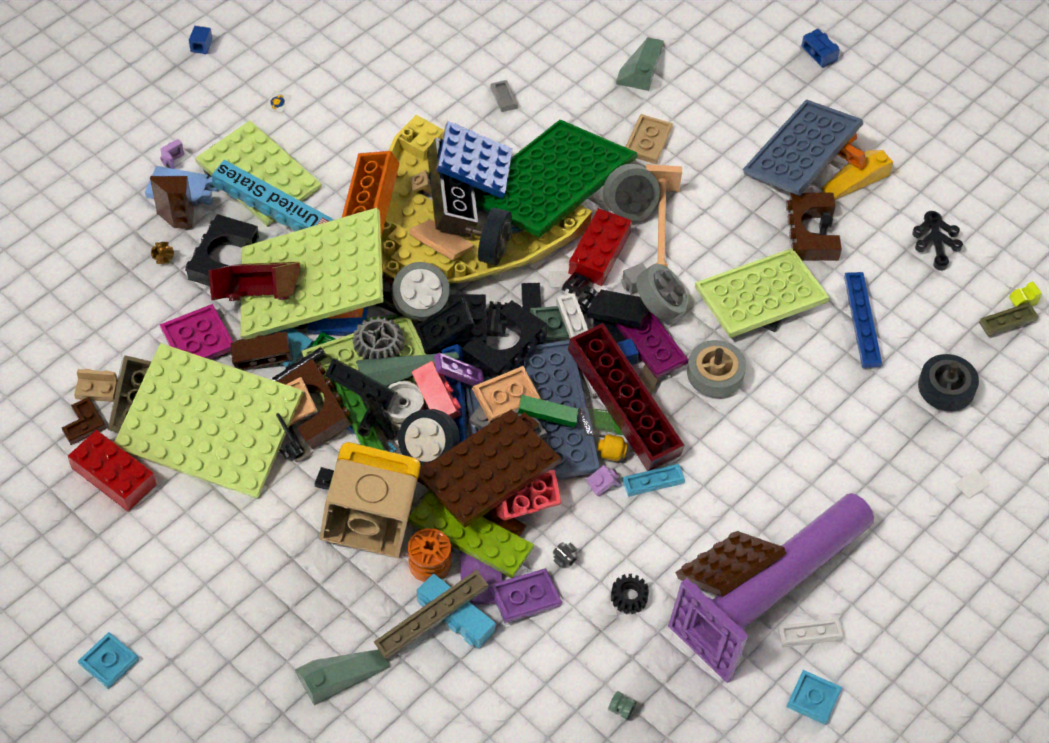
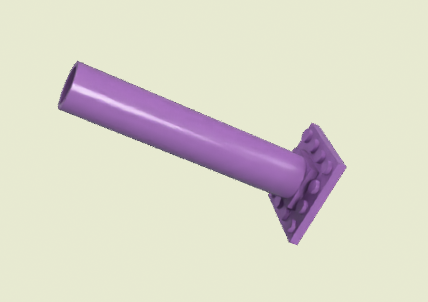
(717, 626)

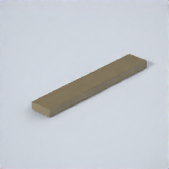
(431, 614)

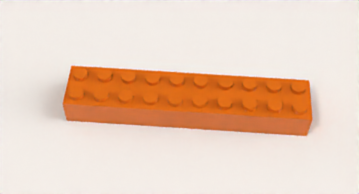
(370, 189)

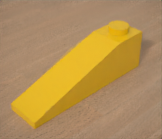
(852, 178)

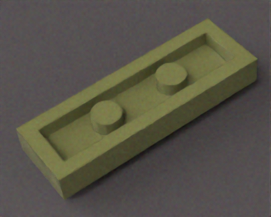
(1008, 319)

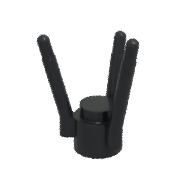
(293, 449)

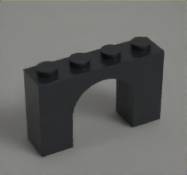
(220, 232)
(497, 362)

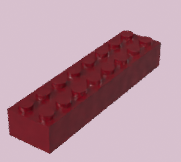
(625, 397)

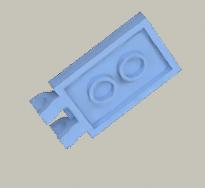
(197, 184)

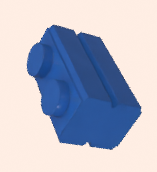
(820, 48)

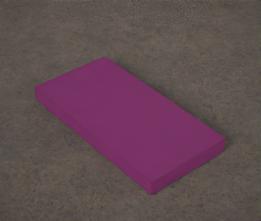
(655, 346)

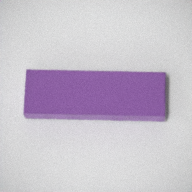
(458, 370)

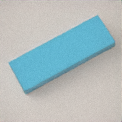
(653, 480)

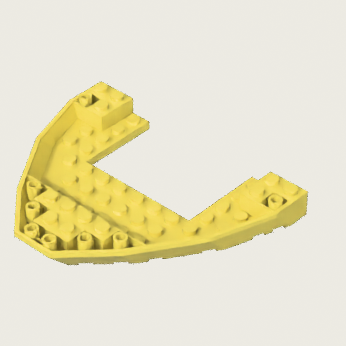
(412, 208)

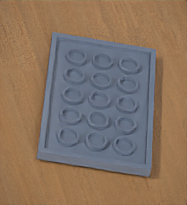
(803, 147)

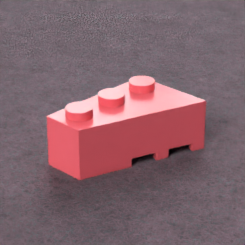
(436, 390)

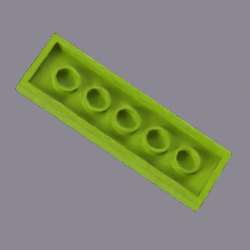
(480, 539)

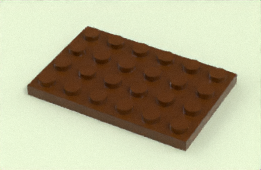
(488, 468)

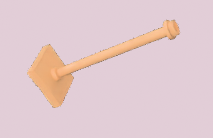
(669, 181)

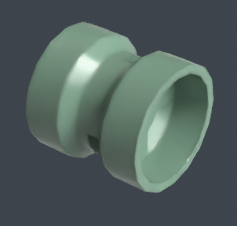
(623, 705)

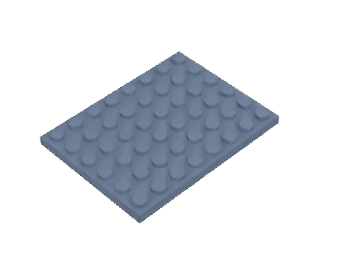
(557, 381)

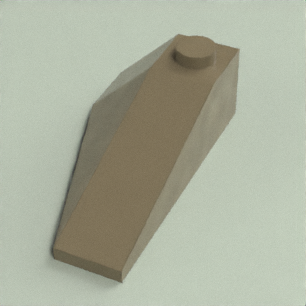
(129, 380)

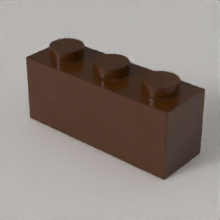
(261, 351)

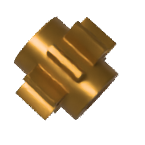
(162, 252)

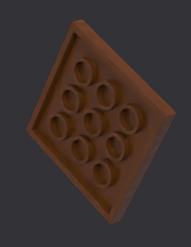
(730, 563)

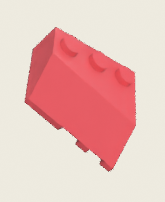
(536, 496)

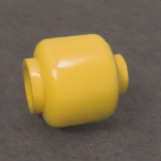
(612, 447)

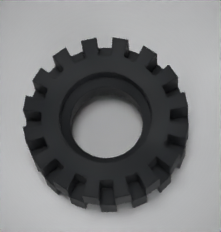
(629, 604)

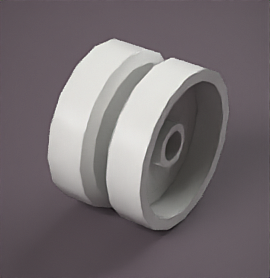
(407, 402)

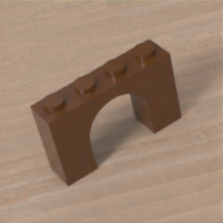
(806, 244)
(332, 416)

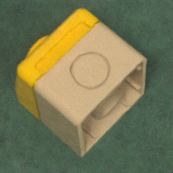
(369, 499)

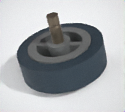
(493, 236)
(948, 382)

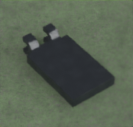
(614, 307)

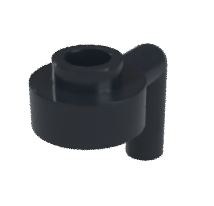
(825, 222)

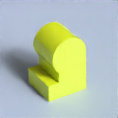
(1028, 294)

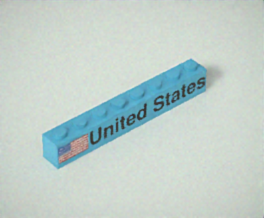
(266, 198)

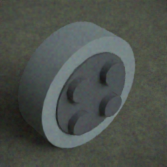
(631, 191)
(662, 292)

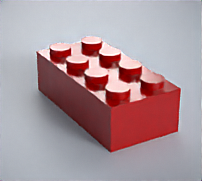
(600, 246)
(112, 470)

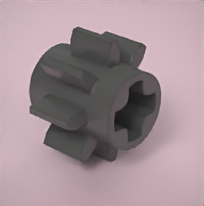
(565, 554)

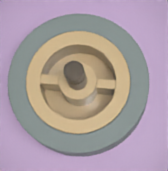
(716, 368)

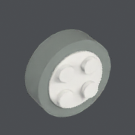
(420, 291)

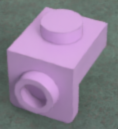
(171, 152)
(603, 480)

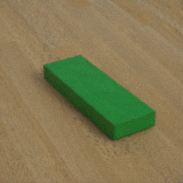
(548, 410)

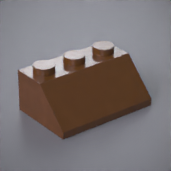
(173, 200)

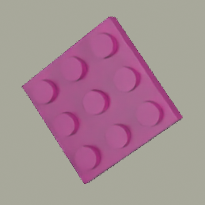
(198, 333)

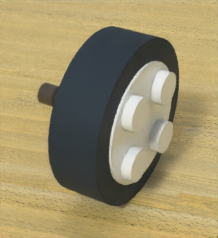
(427, 435)

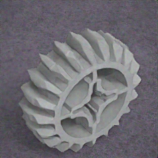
(374, 335)

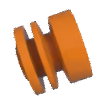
(429, 553)

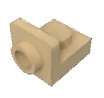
(421, 181)

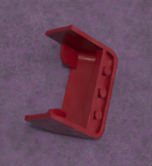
(254, 279)

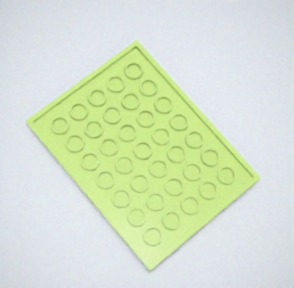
(336, 273)
(208, 420)

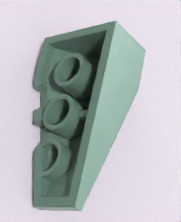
(641, 66)
(335, 674)

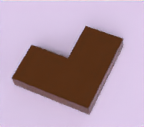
(87, 422)

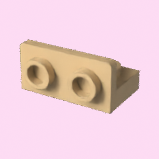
(96, 385)

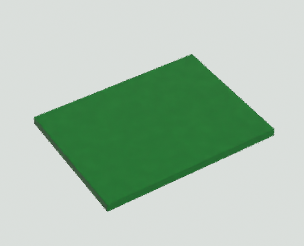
(555, 176)

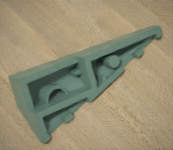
(396, 369)

